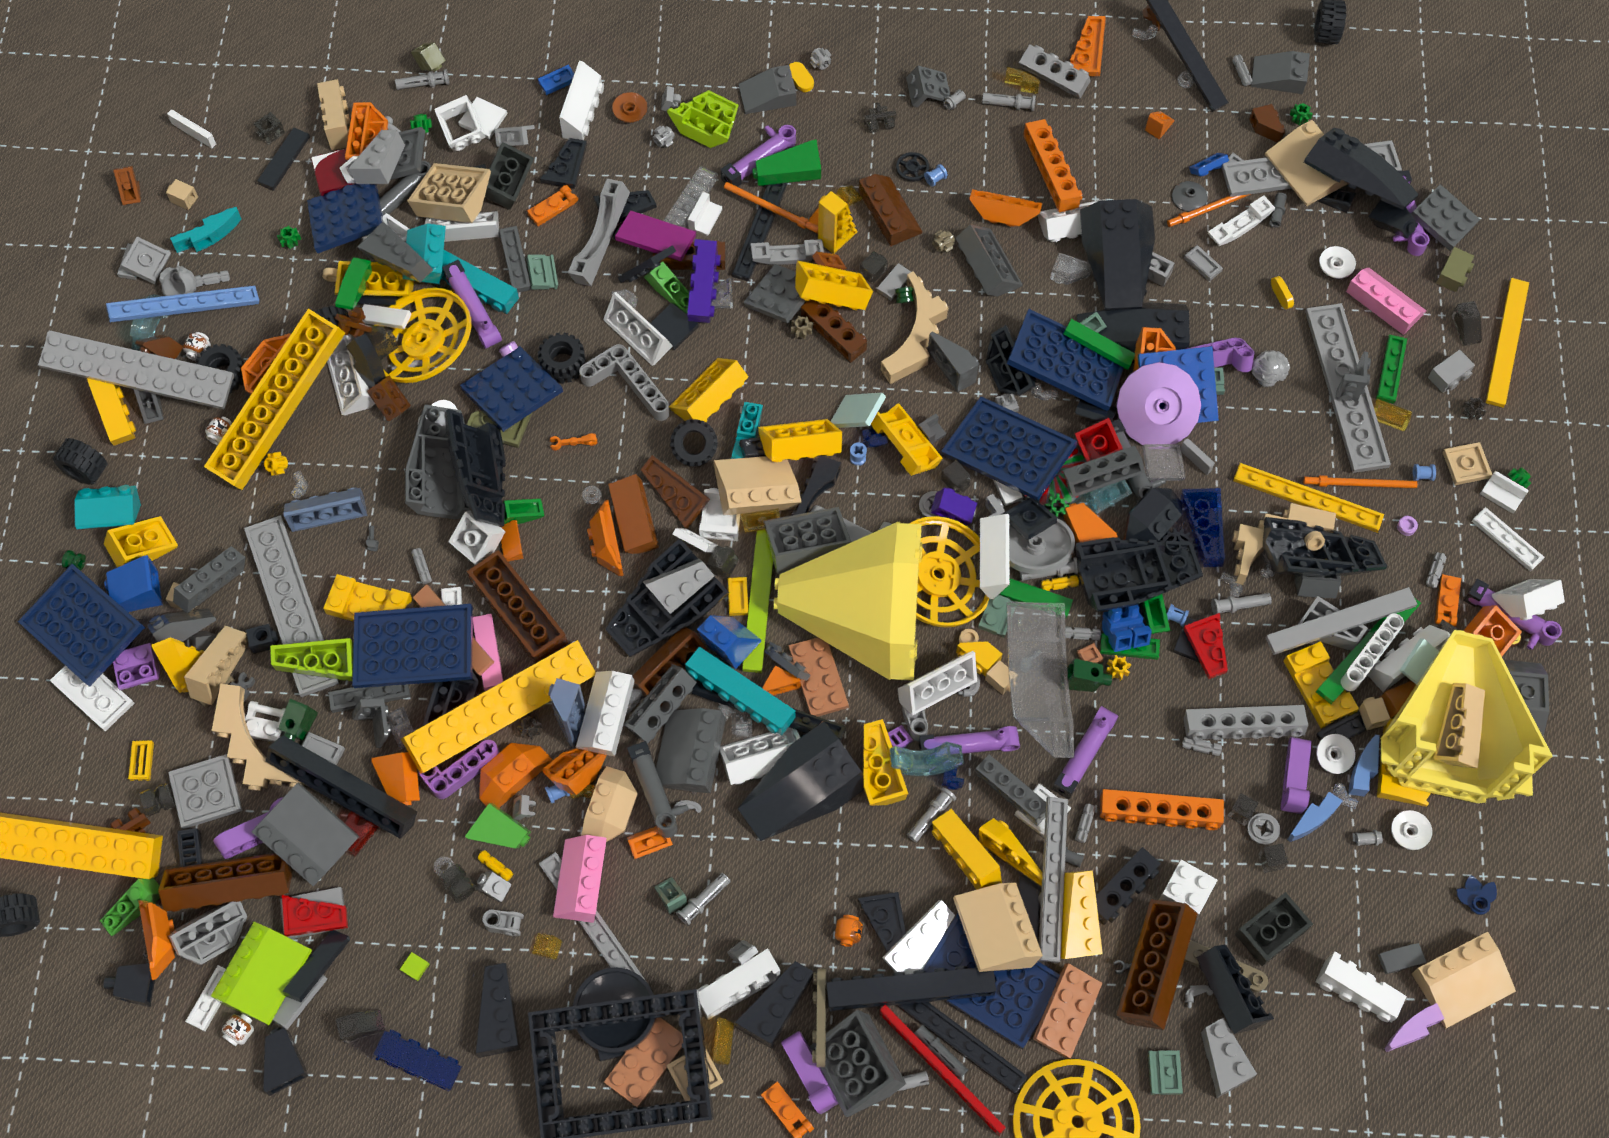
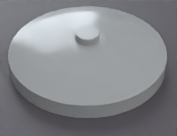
(1043, 552)

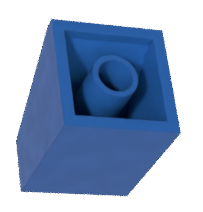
(135, 585)
(728, 639)

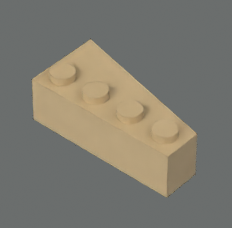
(334, 113)
(1462, 727)

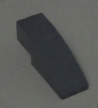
(368, 361)

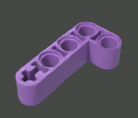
(1232, 351)
(461, 765)
(1294, 794)
(240, 837)
(811, 1075)

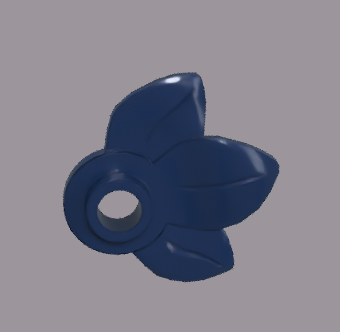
(1475, 892)

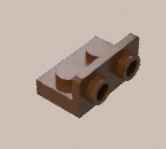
(388, 398)

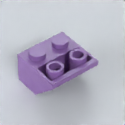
(136, 666)

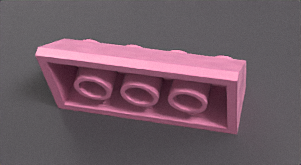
(1385, 300)
(580, 878)

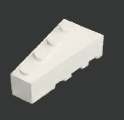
(738, 984)
(1360, 988)

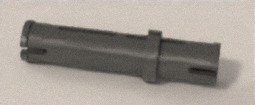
(941, 1051)

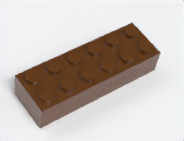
(517, 607)
(224, 882)
(1157, 964)

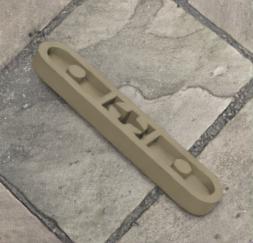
(1256, 977)
(819, 1035)

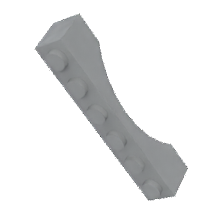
(587, 262)

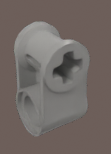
(915, 721)
(504, 923)

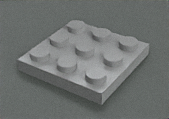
(205, 791)

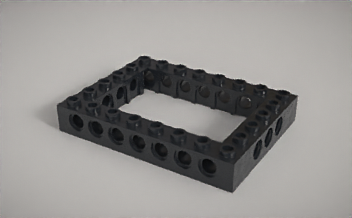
(546, 1069)

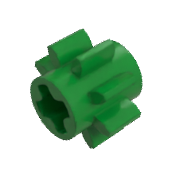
(1301, 114)
(421, 120)
(289, 237)
(1520, 476)
(1054, 500)

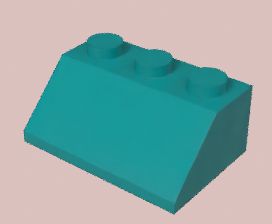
(429, 244)
(106, 507)

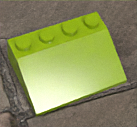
(260, 973)

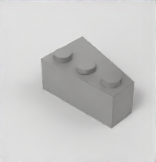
(378, 159)
(679, 584)
(1346, 639)
(1226, 1058)

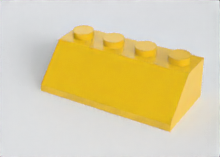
(381, 282)
(832, 286)
(710, 390)
(800, 440)

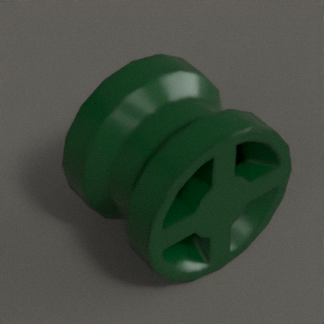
(904, 294)
(71, 558)

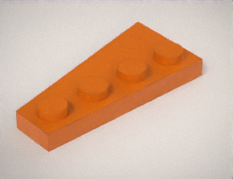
(1090, 46)

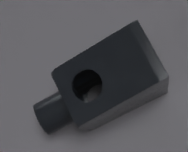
(132, 984)

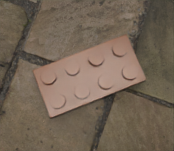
(823, 688)
(1067, 1011)
(646, 1063)

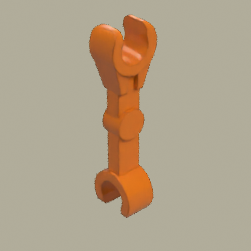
(589, 439)

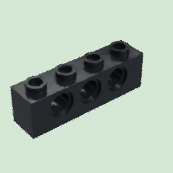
(1141, 861)

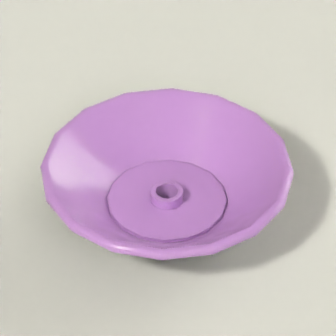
(1141, 398)

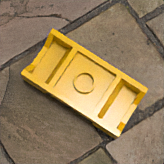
(909, 440)
(352, 597)
(1309, 670)

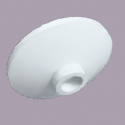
(1340, 257)
(1344, 753)
(1417, 824)

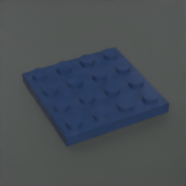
(344, 215)
(511, 388)

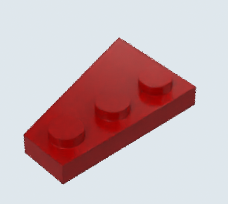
(1208, 644)
(307, 916)

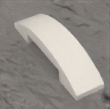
(1243, 222)

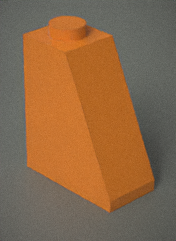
(1086, 524)
(398, 776)

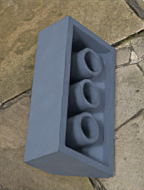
(325, 509)
(568, 708)

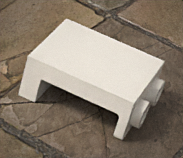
(715, 524)

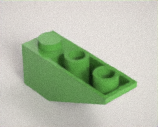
(669, 286)
(127, 906)

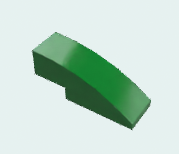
(353, 283)
(523, 510)
(1155, 614)

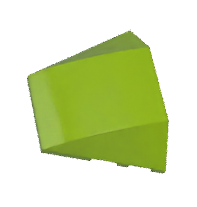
(705, 118)

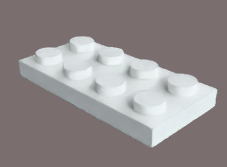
(100, 701)

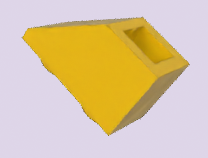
(985, 655)

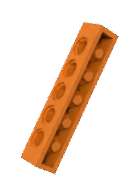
(1052, 165)
(1171, 803)

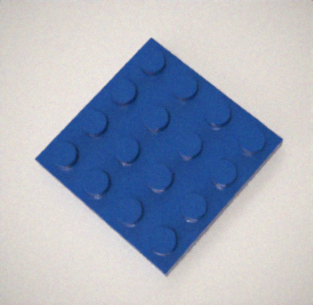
(1200, 367)

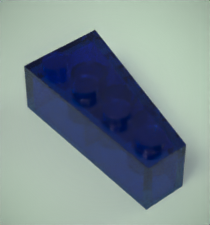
(1205, 520)
(416, 1060)

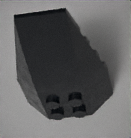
(1353, 162)
(1119, 249)
(1126, 324)
(478, 466)
(1338, 557)
(1133, 571)
(646, 621)
(803, 784)

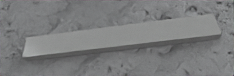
(1341, 621)
(1053, 879)
(597, 931)

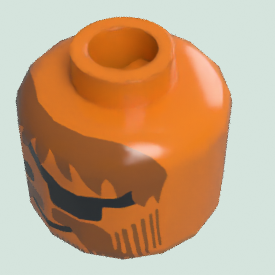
(848, 930)

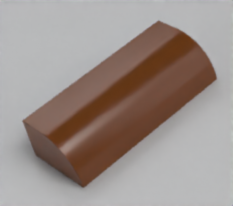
(633, 515)

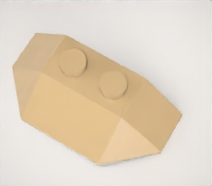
(610, 805)

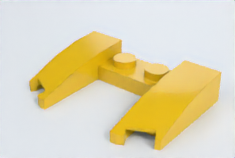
(1391, 789)

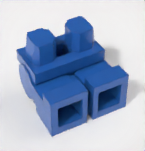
(1125, 628)

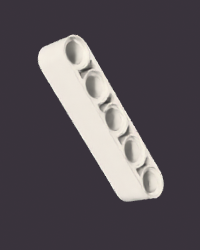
(1368, 658)

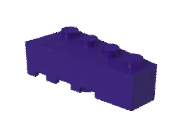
(703, 281)

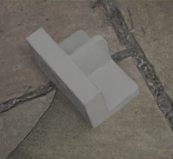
(512, 135)

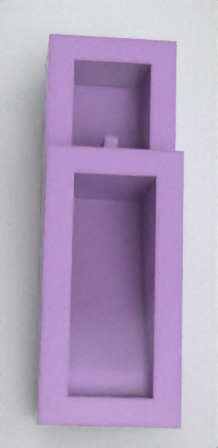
(1415, 1027)

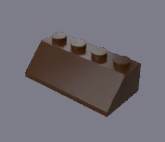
(888, 209)
(674, 651)

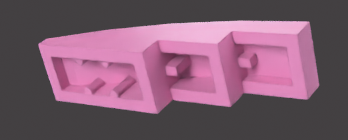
(487, 639)

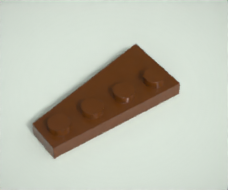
(680, 495)

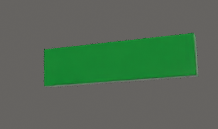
(1099, 344)
(1391, 368)
(1023, 592)

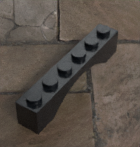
(823, 478)

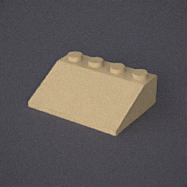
(1289, 158)
(450, 193)
(756, 485)
(998, 928)
(1465, 979)

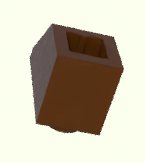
(1267, 123)
(160, 346)

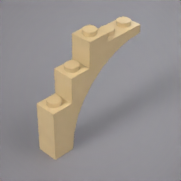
(913, 352)
(1250, 539)
(230, 720)

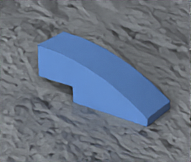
(1365, 768)
(1315, 816)

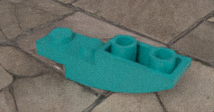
(212, 231)
(747, 426)

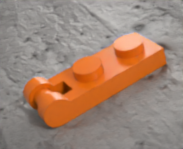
(552, 206)
(1448, 599)
(786, 1110)

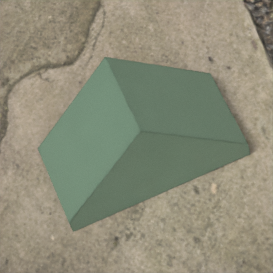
(671, 895)

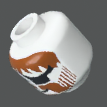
(195, 344)
(217, 429)
(237, 1029)

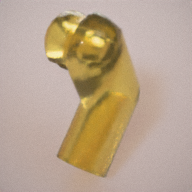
(586, 792)

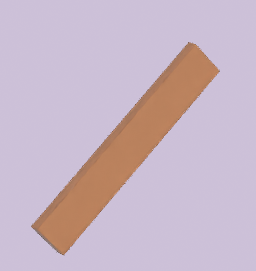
(480, 659)

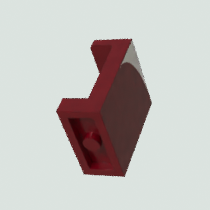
(328, 171)

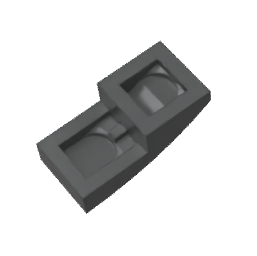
(1402, 958)

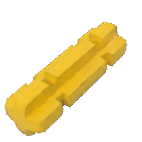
(1060, 583)
(496, 866)

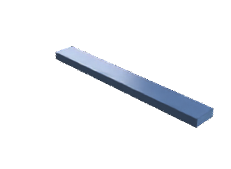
(182, 303)

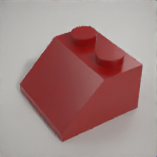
(1098, 440)

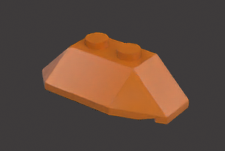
(364, 127)
(1004, 208)
(1151, 341)
(261, 360)
(604, 540)
(574, 769)
(510, 772)
(156, 934)

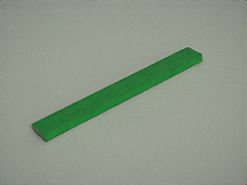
(1332, 685)

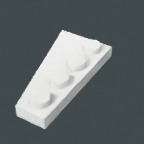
(920, 941)

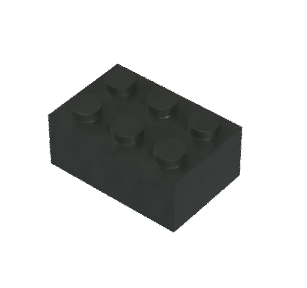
(507, 175)
(1273, 929)

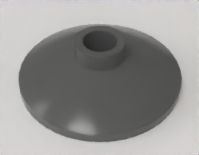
(1186, 201)

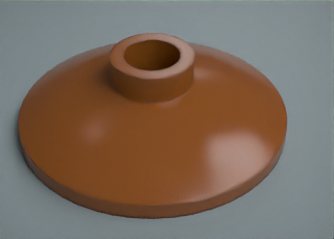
(627, 102)

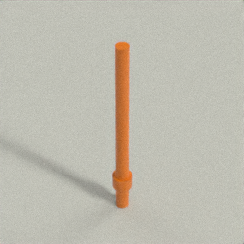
(1186, 216)
(801, 221)
(1323, 481)

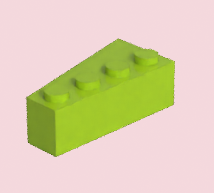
(316, 658)

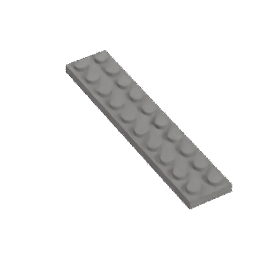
(1262, 176)
(136, 369)
(1355, 418)
(286, 593)

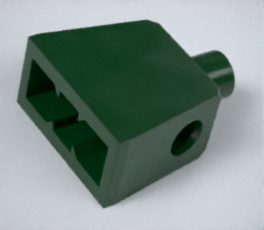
(1086, 676)
(297, 720)

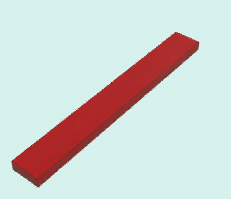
(927, 1055)

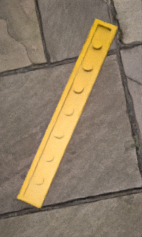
(1507, 343)
(1308, 497)

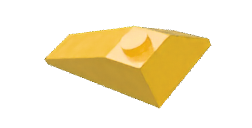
(176, 660)
(881, 781)
(1003, 843)

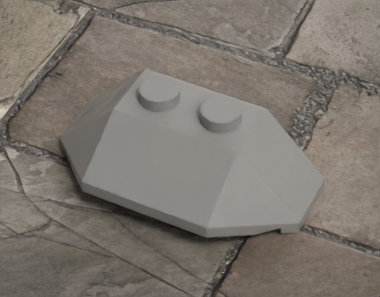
(209, 933)

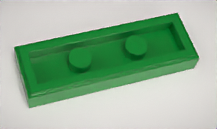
(1148, 652)

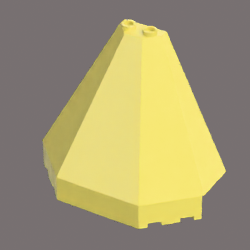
(861, 598)
(1509, 736)

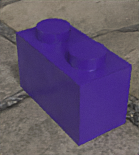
(953, 506)

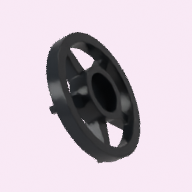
(912, 166)

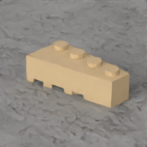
(216, 665)

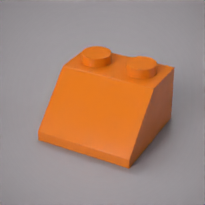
(1496, 625)

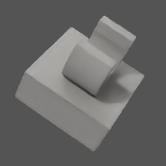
(670, 99)
(1007, 401)
(521, 807)

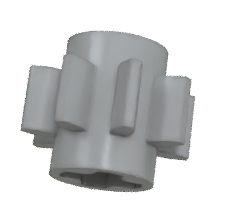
(820, 58)
(663, 136)

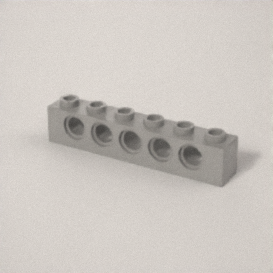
(1253, 716)

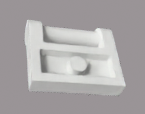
(262, 728)

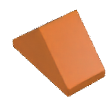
(1158, 124)
(781, 682)

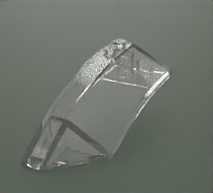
(1040, 674)

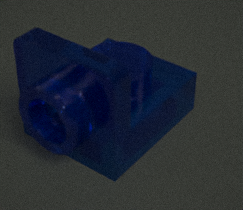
(873, 439)
(952, 782)

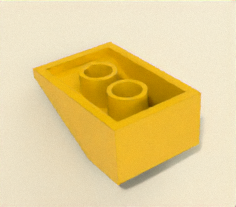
(140, 539)

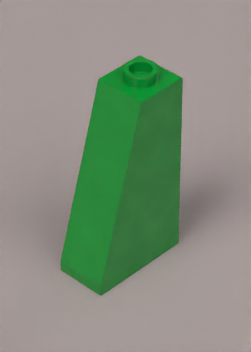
(790, 165)

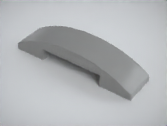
(785, 253)

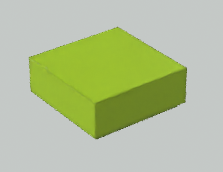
(414, 966)

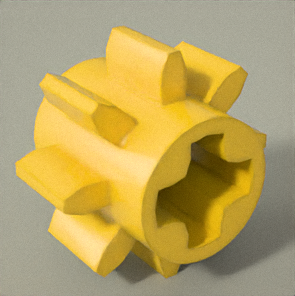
(276, 463)
(1122, 664)

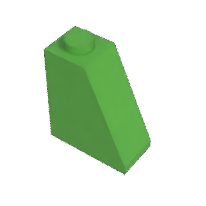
(498, 828)

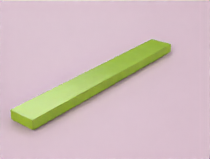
(759, 600)

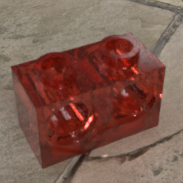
(364, 832)

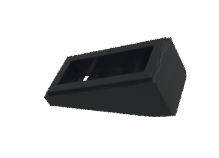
(1339, 204)
(182, 843)

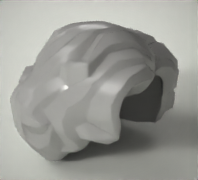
(177, 281)
(1270, 368)

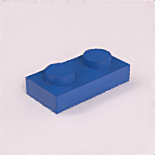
(556, 79)
(1212, 162)

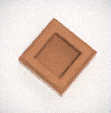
(1090, 653)

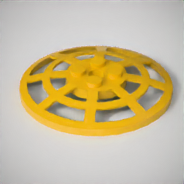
(431, 331)
(950, 573)
(1076, 1105)

